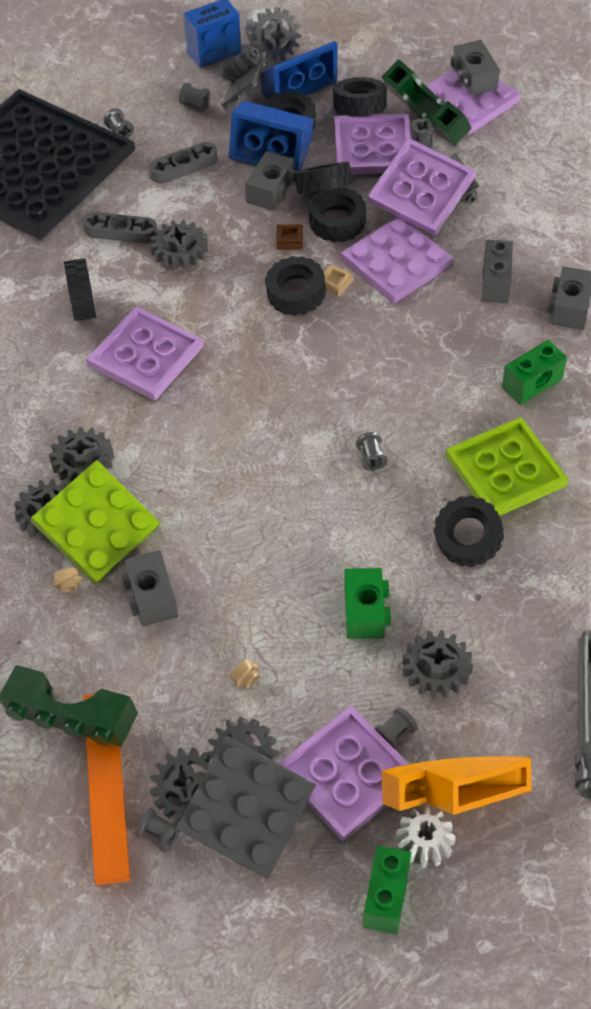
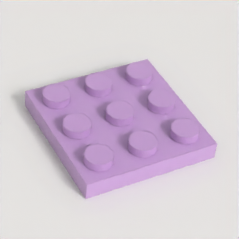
(477, 108)
(370, 141)
(421, 186)
(396, 259)
(145, 353)
(347, 768)

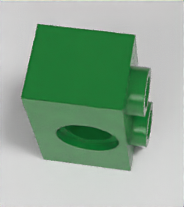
(534, 372)
(361, 619)
(387, 889)

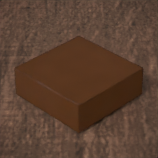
(289, 237)

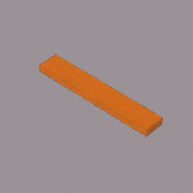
(107, 813)

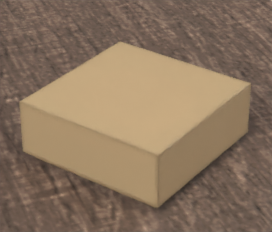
(337, 280)

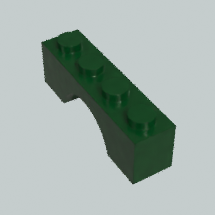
(419, 98)
(102, 717)

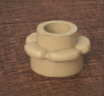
(67, 580)
(246, 674)

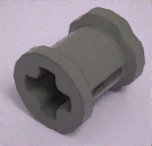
(194, 96)
(115, 120)
(420, 133)
(371, 451)
(397, 727)
(157, 830)

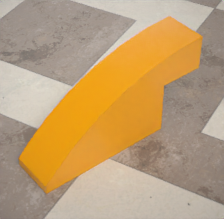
(456, 782)

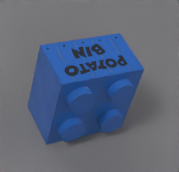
(212, 32)

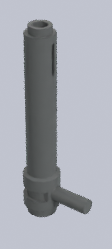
(583, 756)

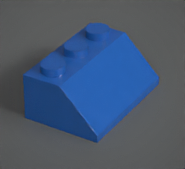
(303, 73)
(265, 129)

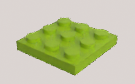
(507, 466)
(95, 522)

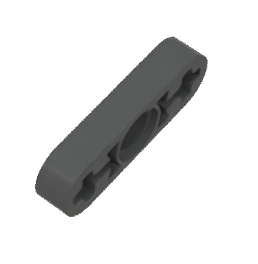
(198, 155)
(96, 227)

